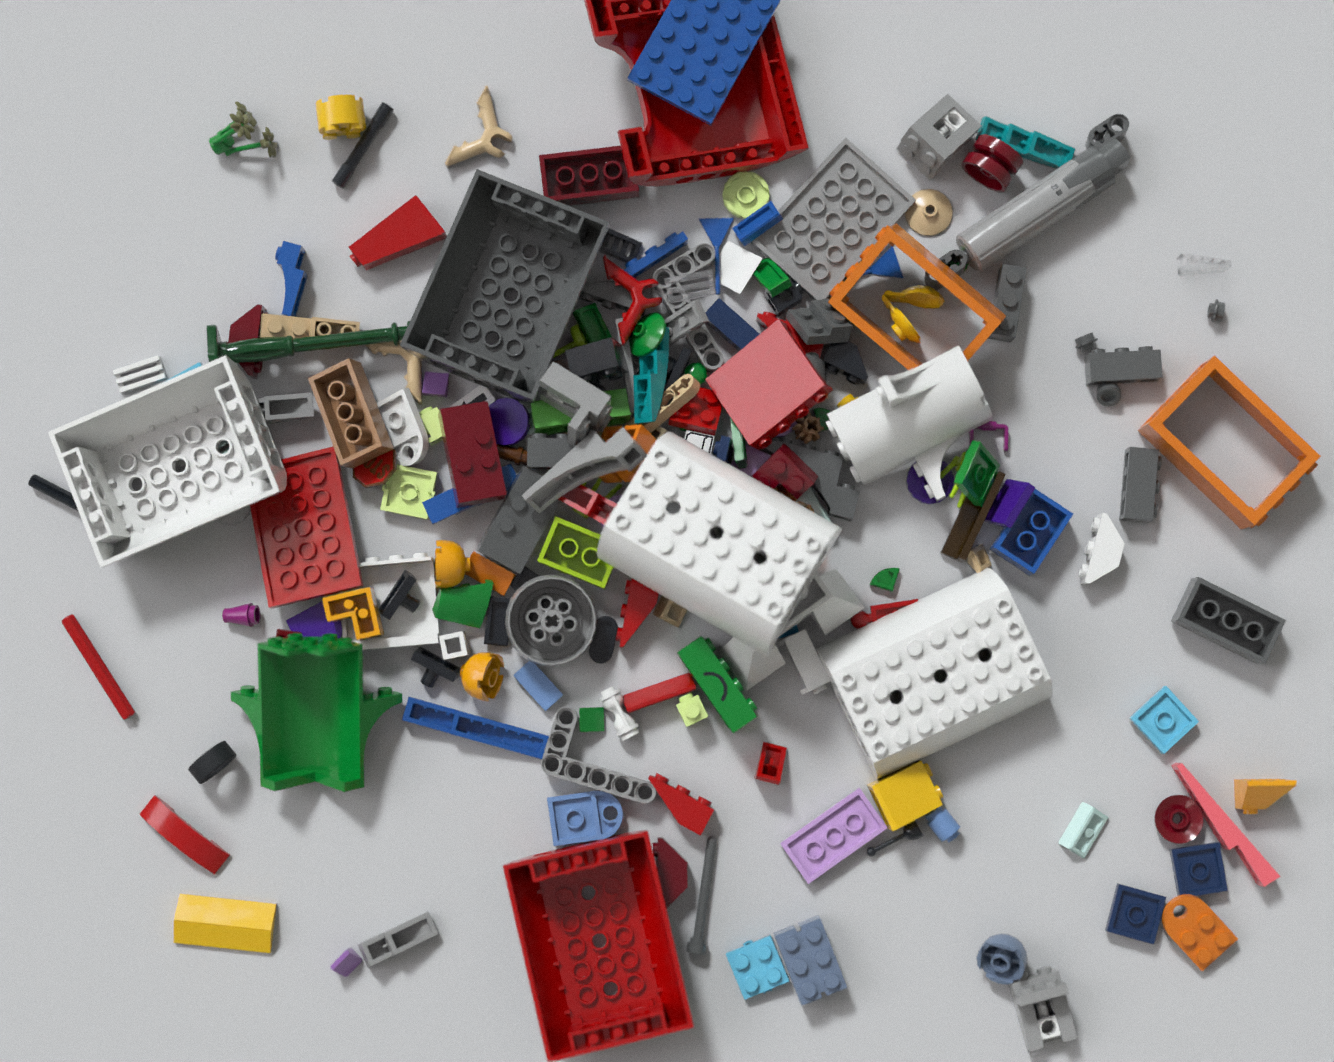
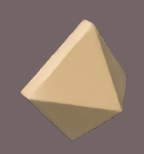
(978, 558)

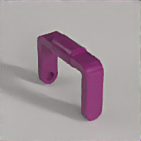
(992, 426)

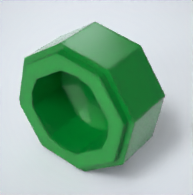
(698, 371)

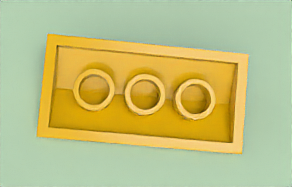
(224, 923)

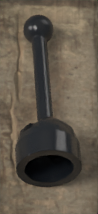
(910, 831)

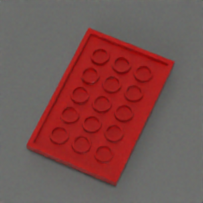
(307, 533)

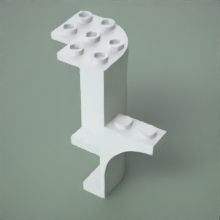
(910, 420)

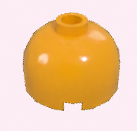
(450, 564)
(481, 675)

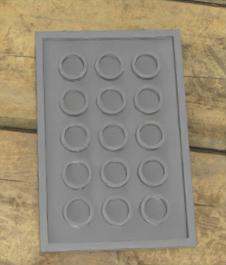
(833, 220)

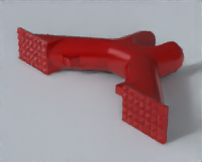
(639, 302)

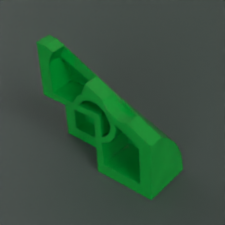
(463, 604)

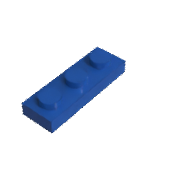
(656, 254)

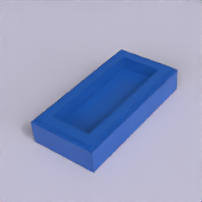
(757, 223)

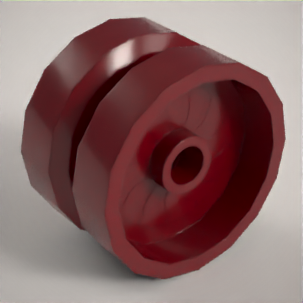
(992, 163)

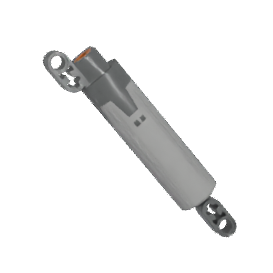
(1042, 203)

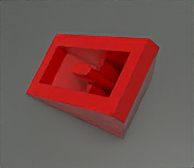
(770, 763)

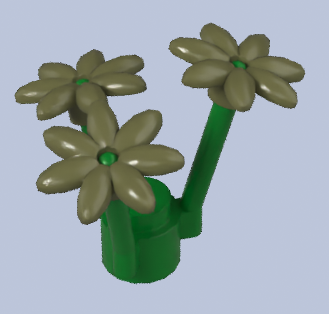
(223, 140)

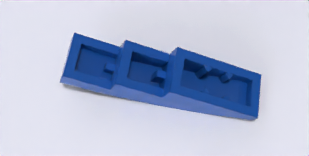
(444, 504)

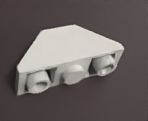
(1102, 551)

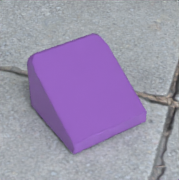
(435, 384)
(346, 962)

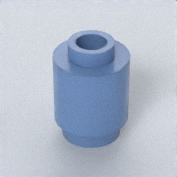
(943, 824)

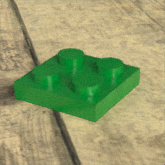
(976, 473)

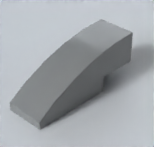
(287, 407)
(397, 939)

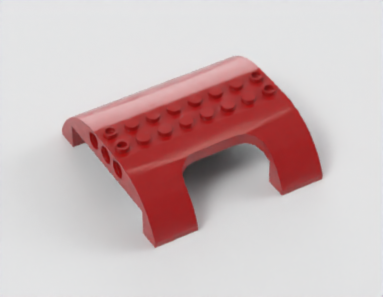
(751, 131)

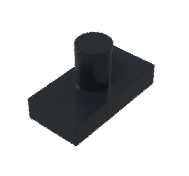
(400, 596)
(434, 667)

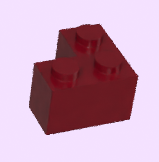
(786, 469)

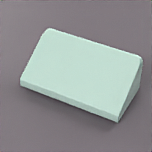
(1083, 830)

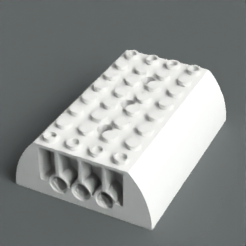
(146, 439)
(709, 574)
(906, 651)

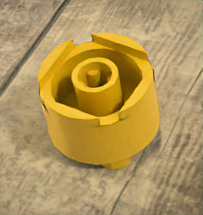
(340, 117)

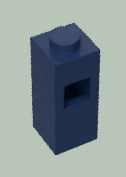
(730, 325)

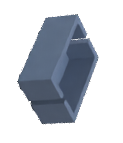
(810, 960)

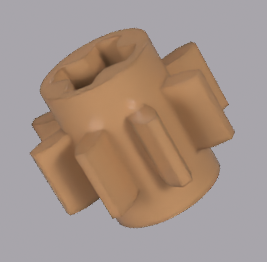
(812, 424)

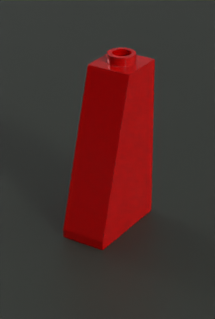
(399, 234)

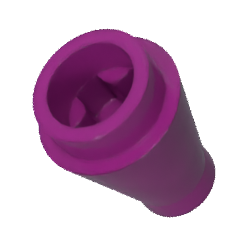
(243, 615)

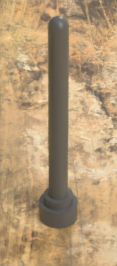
(697, 942)

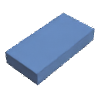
(538, 685)

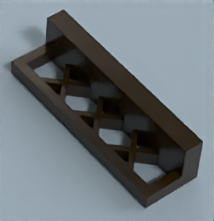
(969, 524)

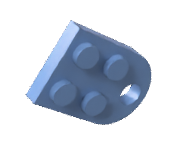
(581, 817)

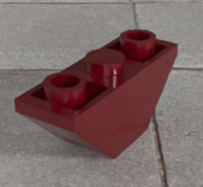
(246, 328)
(671, 870)

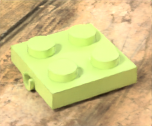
(408, 490)

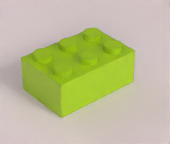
(574, 553)

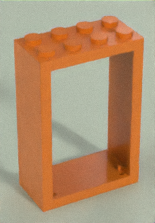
(936, 268)
(1199, 474)

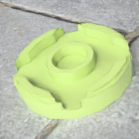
(745, 194)

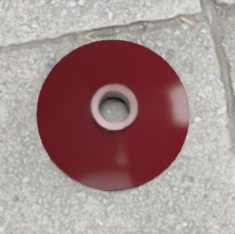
(1190, 819)

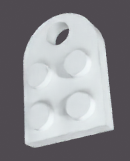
(404, 426)

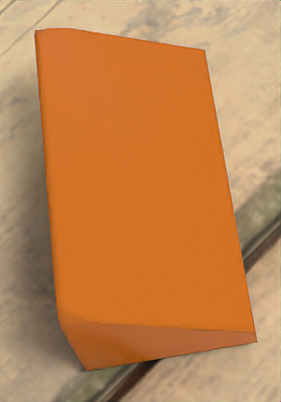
(484, 569)

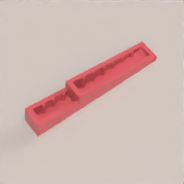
(1225, 830)

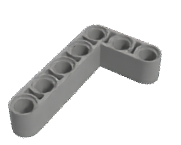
(696, 265)
(587, 768)

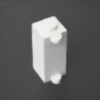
(806, 662)

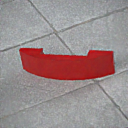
(183, 835)

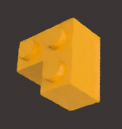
(358, 605)

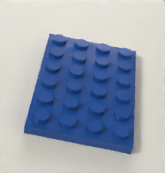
(701, 52)

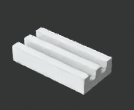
(120, 380)

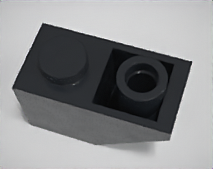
(846, 360)

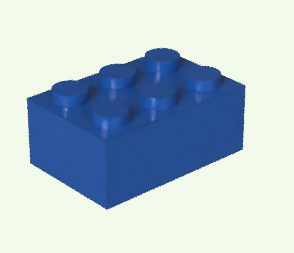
(1032, 533)

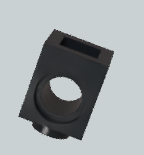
(780, 306)

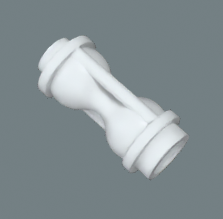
(624, 723)

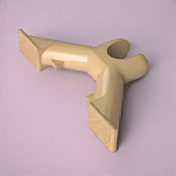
(490, 132)
(414, 371)

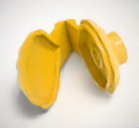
(917, 296)

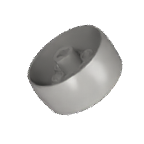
(557, 590)

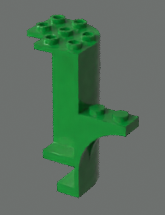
(312, 711)

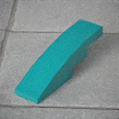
(1028, 144)
(651, 382)

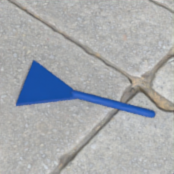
(716, 231)
(886, 266)

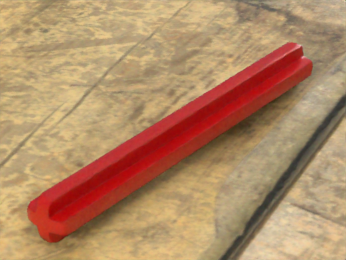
(98, 667)

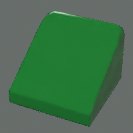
(591, 719)

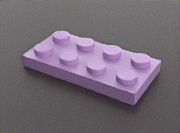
(833, 835)

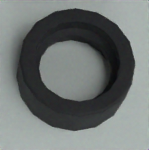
(212, 762)

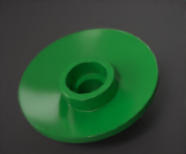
(647, 334)

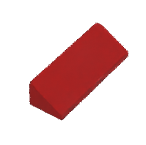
(659, 692)

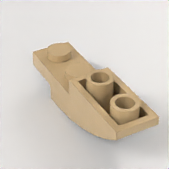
(300, 327)

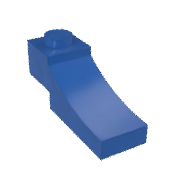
(290, 259)

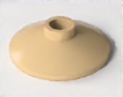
(926, 223)

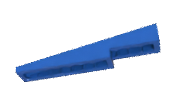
(475, 727)

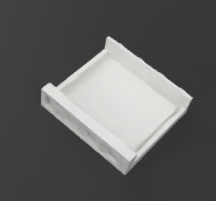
(404, 627)

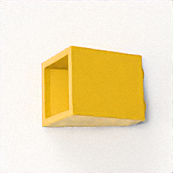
(906, 795)

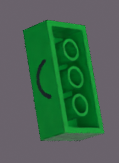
(717, 684)

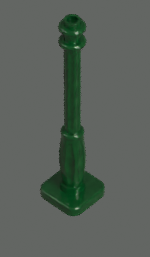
(278, 347)

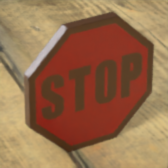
(376, 471)

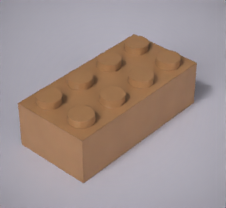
(350, 413)

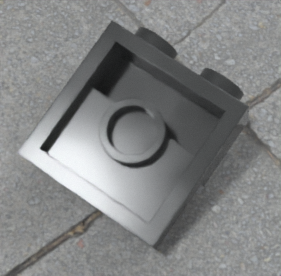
(820, 323)

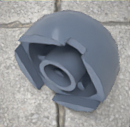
(1002, 958)

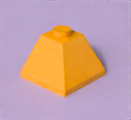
(1259, 793)

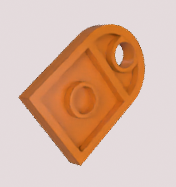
(1198, 930)

